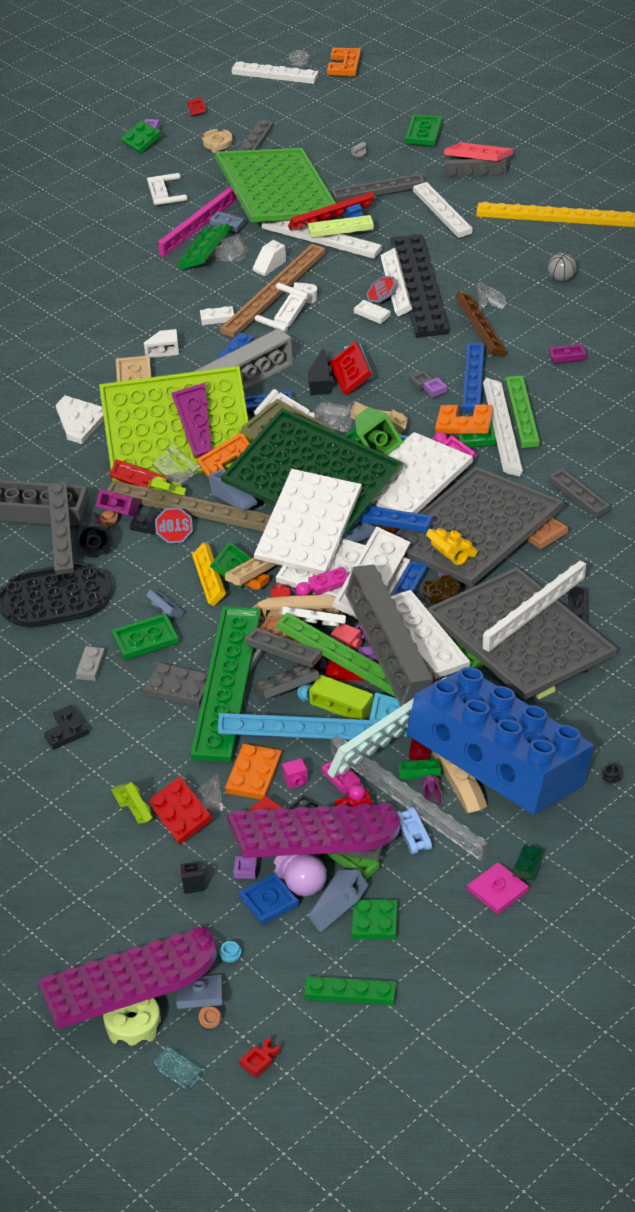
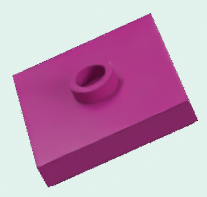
(498, 888)

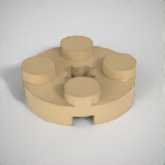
(217, 140)

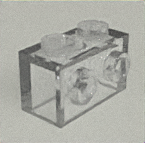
(334, 416)

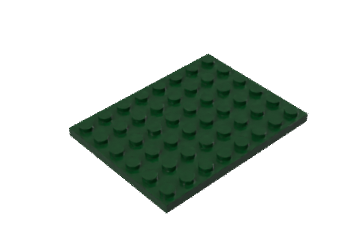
(305, 446)

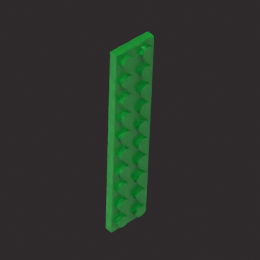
(225, 683)

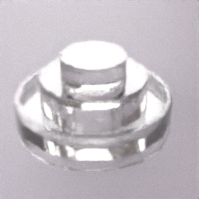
(299, 58)

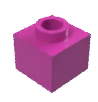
(295, 773)

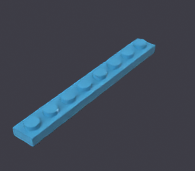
(291, 726)

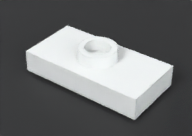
(372, 311)

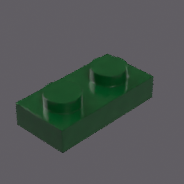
(528, 862)

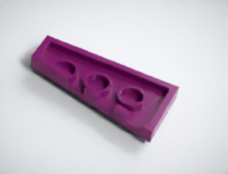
(193, 414)

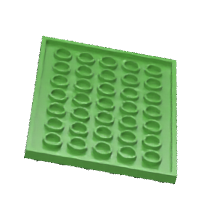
(274, 183)

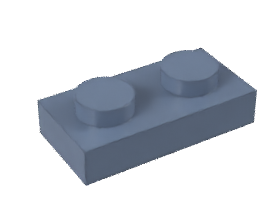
(234, 222)
(161, 601)

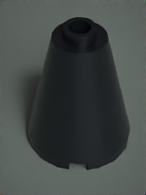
(93, 536)

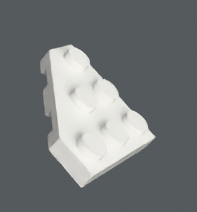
(79, 418)
(312, 616)

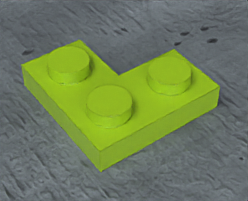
(160, 484)
(129, 795)

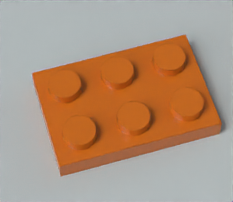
(253, 771)

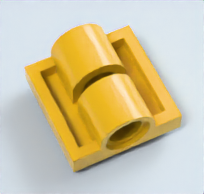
(451, 545)

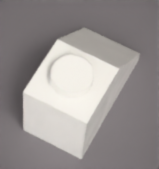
(270, 257)
(162, 344)

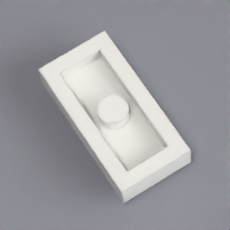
(216, 315)

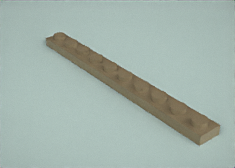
(194, 506)

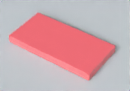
(478, 151)

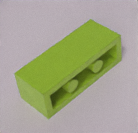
(340, 698)

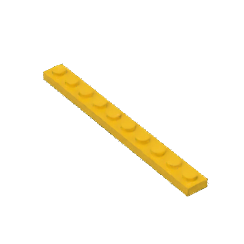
(556, 214)

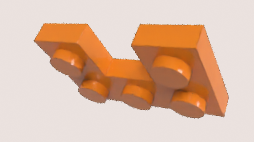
(350, 64)
(450, 423)
(223, 454)

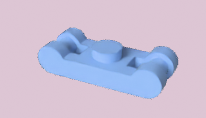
(413, 829)

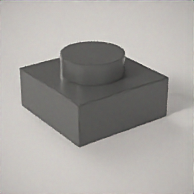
(420, 378)

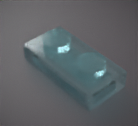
(178, 1068)

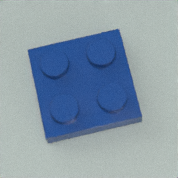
(268, 899)

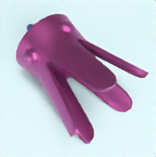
(431, 784)

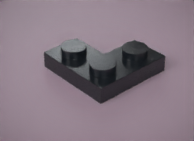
(69, 729)

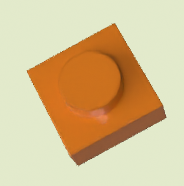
(258, 582)

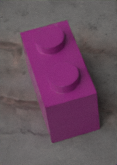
(118, 502)

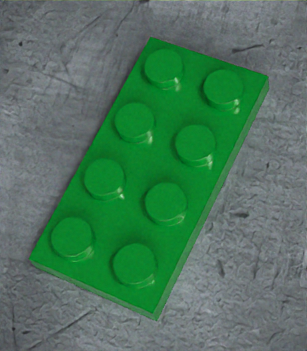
(203, 246)

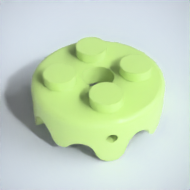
(133, 1029)

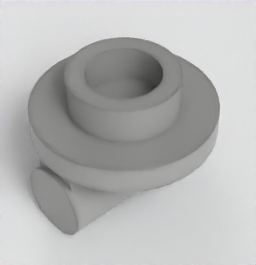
(359, 150)

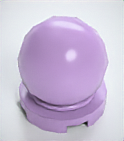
(302, 873)

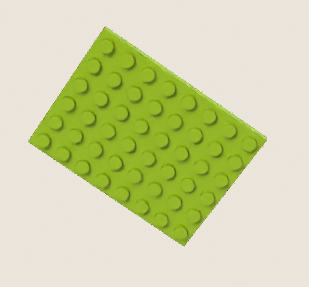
(145, 422)

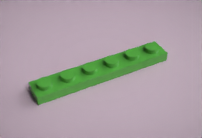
(522, 412)

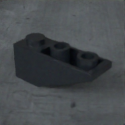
(320, 375)

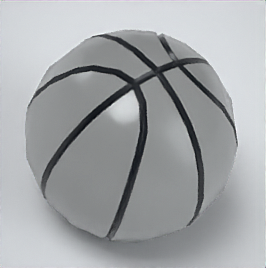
(562, 267)

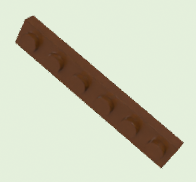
(481, 324)

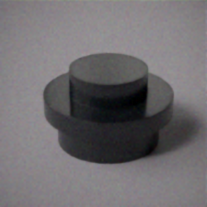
(612, 773)

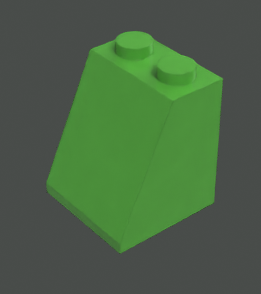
(377, 431)

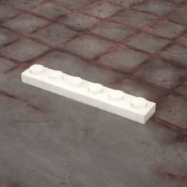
(275, 72)
(442, 210)
(400, 295)

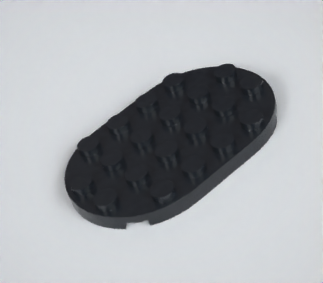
(46, 598)

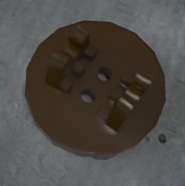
(440, 589)

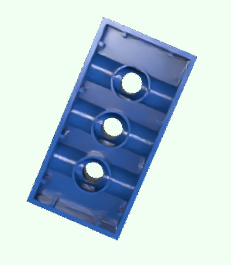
(500, 739)

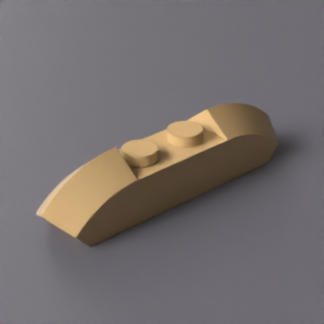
(317, 603)
(464, 785)

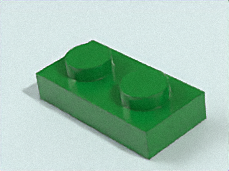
(419, 768)

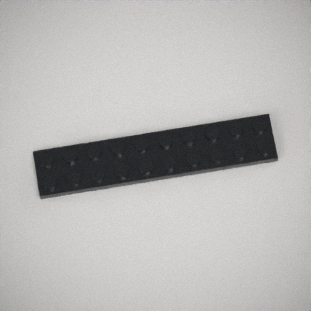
(427, 310)

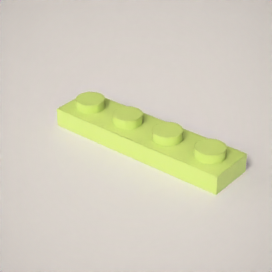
(339, 226)

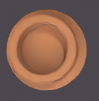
(109, 518)
(209, 1017)

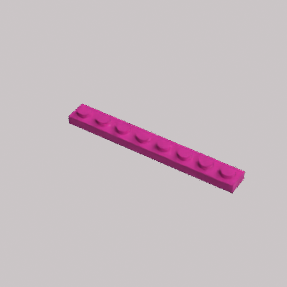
(196, 221)

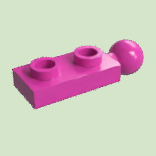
(453, 443)
(323, 582)
(346, 783)

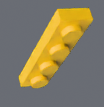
(209, 577)

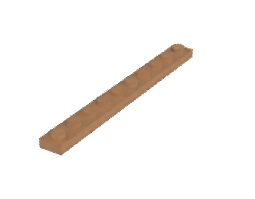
(270, 293)

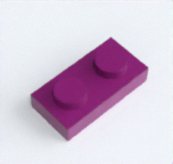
(567, 353)

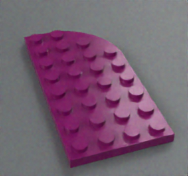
(313, 829)
(128, 977)

